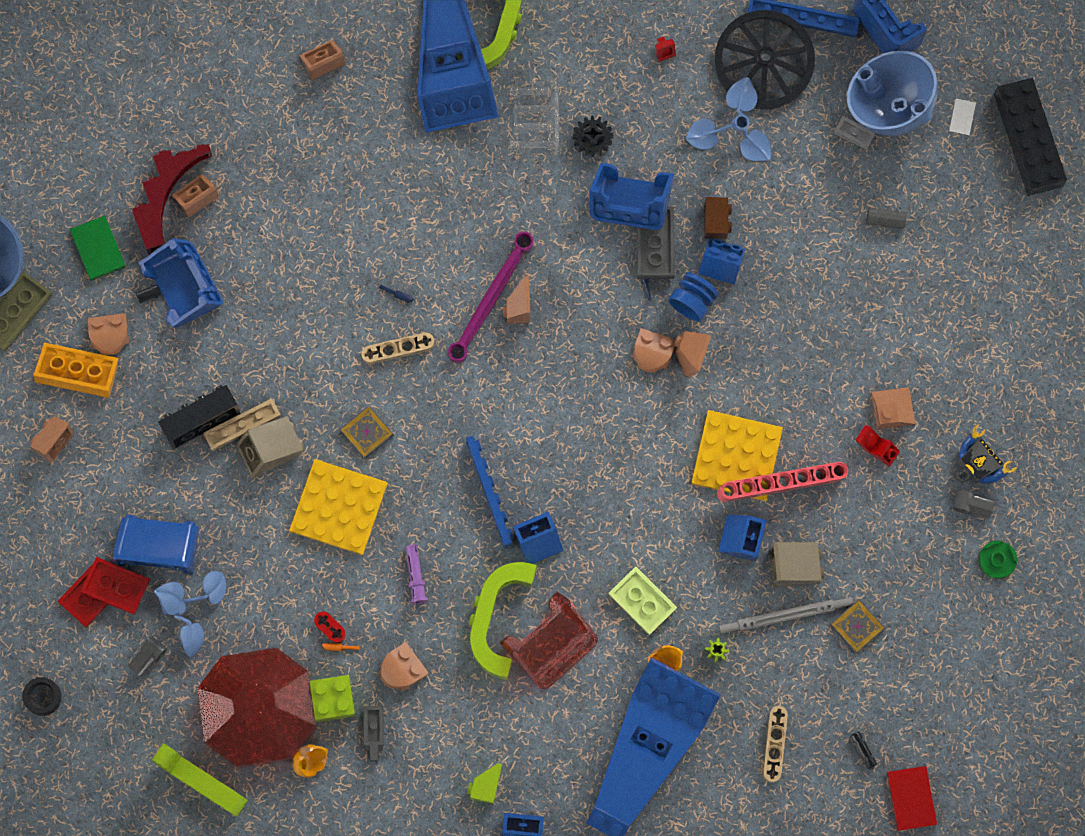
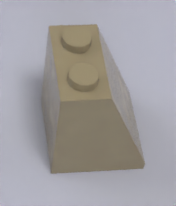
(269, 446)
(796, 563)

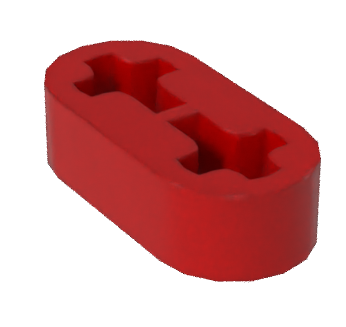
(326, 630)

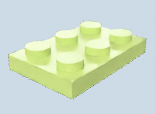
(642, 601)

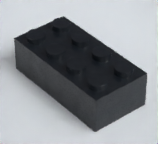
(199, 416)

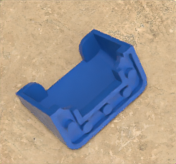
(630, 200)
(182, 281)
(156, 544)

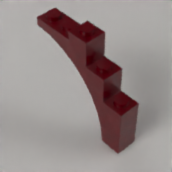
(171, 169)

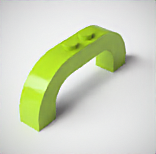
(505, 34)
(508, 574)

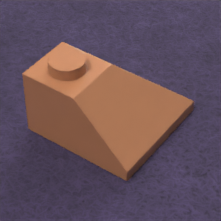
(518, 304)
(691, 351)
(893, 408)

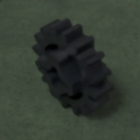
(585, 136)

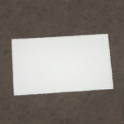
(962, 116)

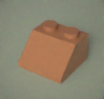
(52, 438)

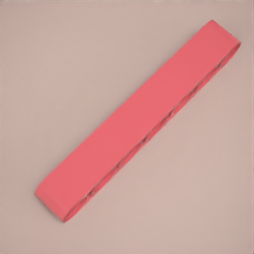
(790, 477)

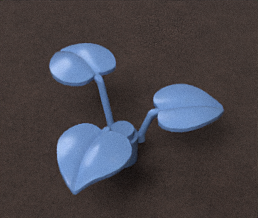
(755, 145)
(172, 603)

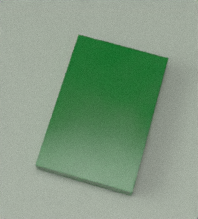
(97, 248)

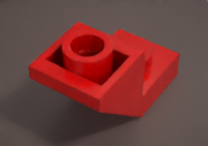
(876, 446)

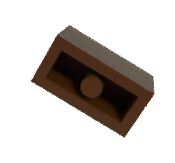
(716, 217)

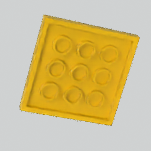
(735, 450)
(338, 507)

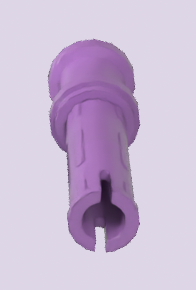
(416, 583)

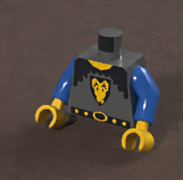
(980, 461)

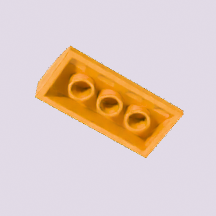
(76, 370)

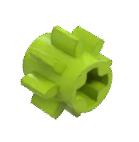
(717, 644)

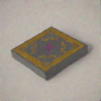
(366, 432)
(857, 626)

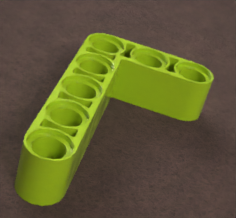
(199, 780)

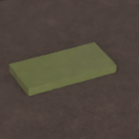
(20, 307)

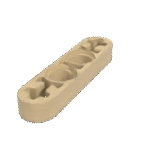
(397, 345)
(775, 744)

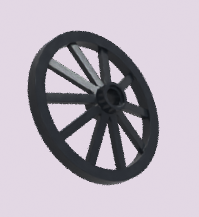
(766, 49)

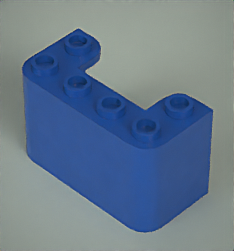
(886, 28)

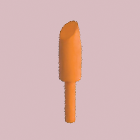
(338, 647)

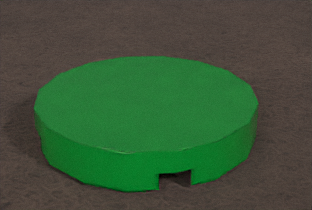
(992, 562)

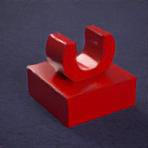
(665, 49)

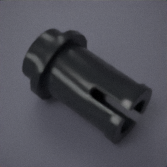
(148, 293)

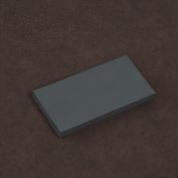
(656, 250)

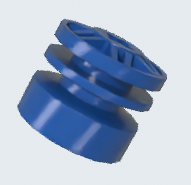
(693, 297)

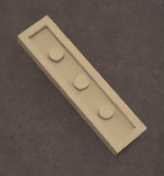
(240, 424)

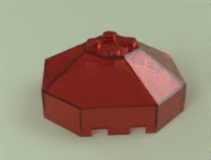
(256, 708)

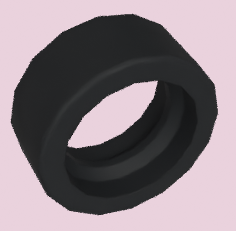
(27, 692)

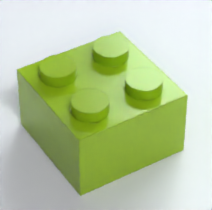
(332, 698)

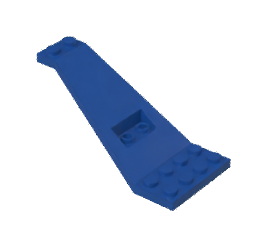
(457, 89)
(669, 712)

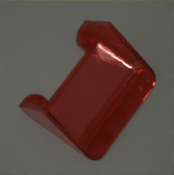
(554, 644)

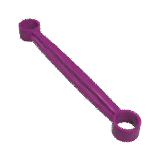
(490, 297)

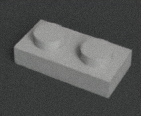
(854, 132)

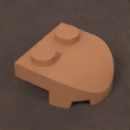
(108, 333)
(652, 351)
(401, 668)

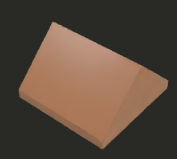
(323, 59)
(195, 195)

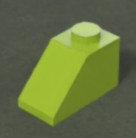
(485, 785)

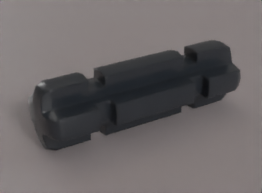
(863, 750)

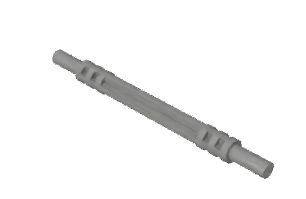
(786, 615)

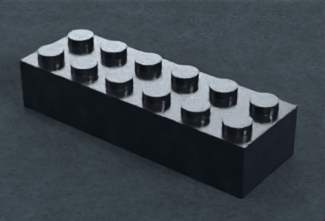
(1030, 136)

